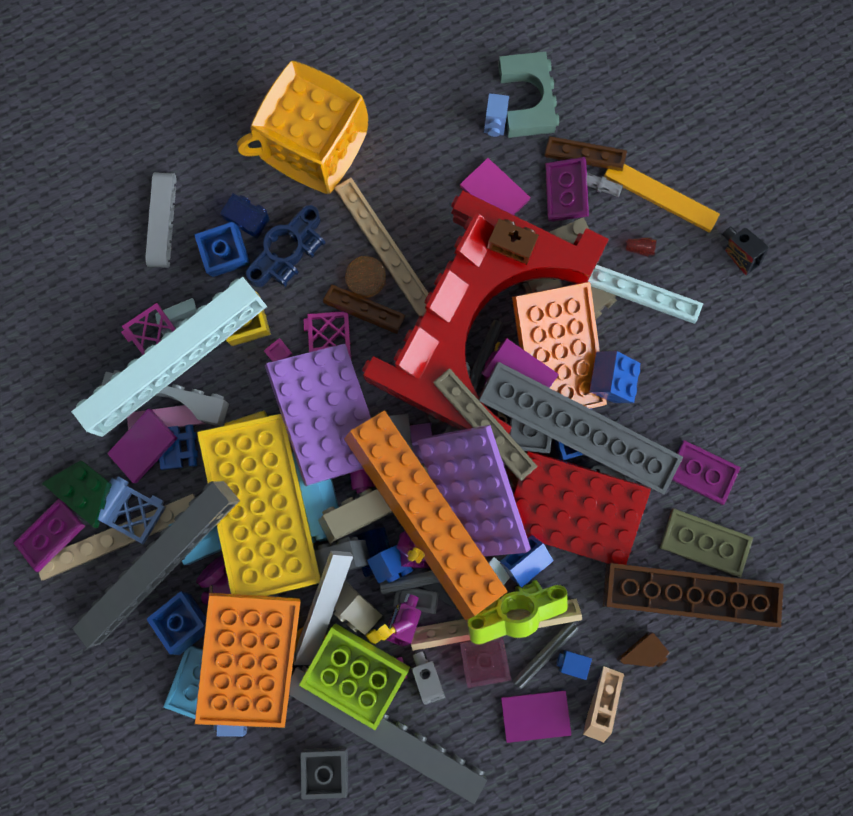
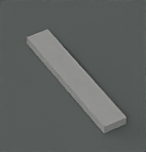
(322, 607)

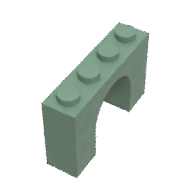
(535, 70)

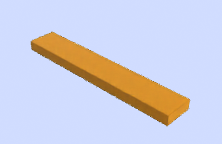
(664, 197)

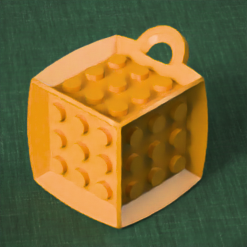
(308, 127)

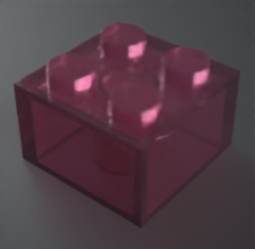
(484, 662)

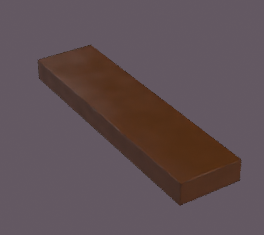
(594, 154)
(364, 309)

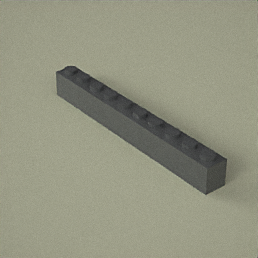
(156, 563)
(401, 744)

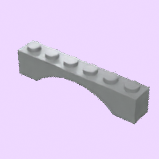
(206, 409)

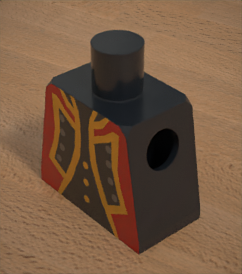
(745, 249)

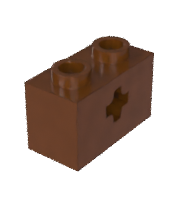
(520, 249)

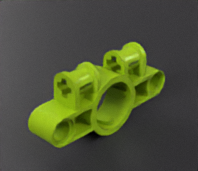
(540, 602)

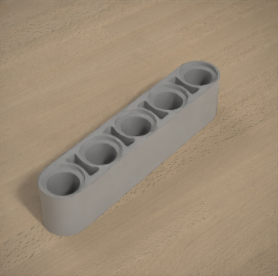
(160, 217)

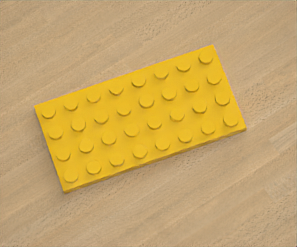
(267, 531)

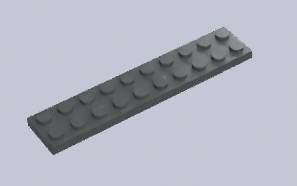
(580, 428)

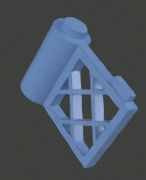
(118, 499)

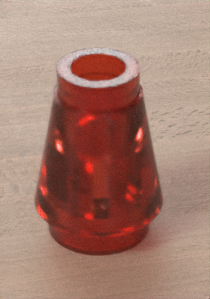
(642, 246)

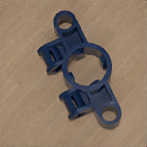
(283, 268)

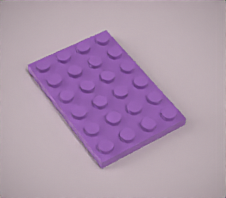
(319, 408)
(476, 487)

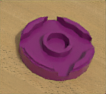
(212, 573)

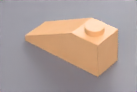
(604, 705)

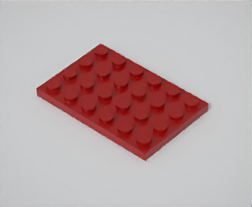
(580, 509)

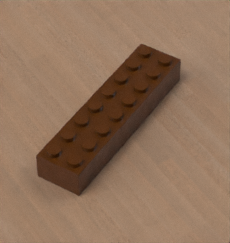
(693, 595)

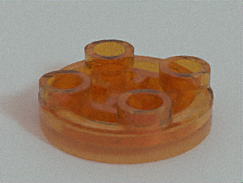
(365, 276)

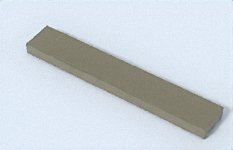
(478, 416)

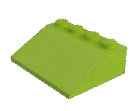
(354, 676)

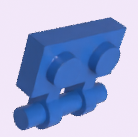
(174, 456)

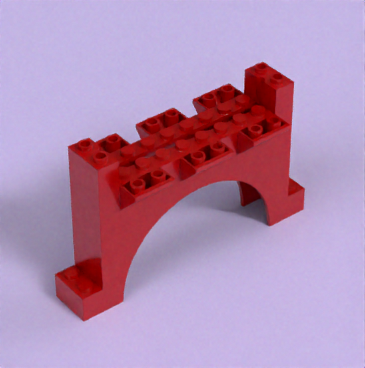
(462, 293)

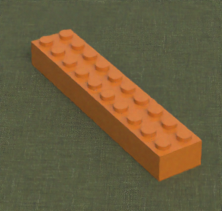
(425, 515)

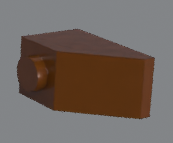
(645, 652)

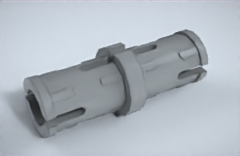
(604, 185)

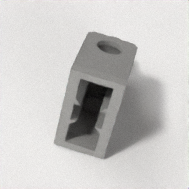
(430, 688)

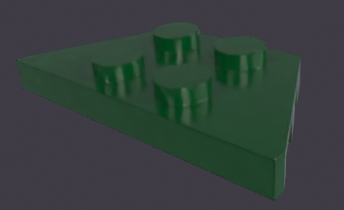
(81, 490)

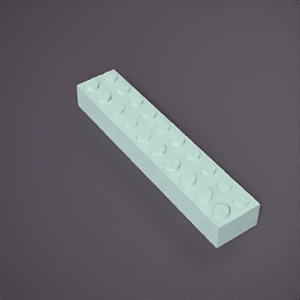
(169, 358)

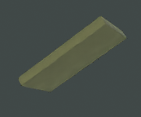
(706, 543)

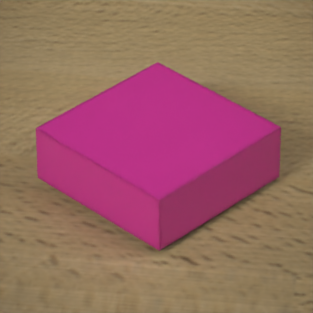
(278, 351)

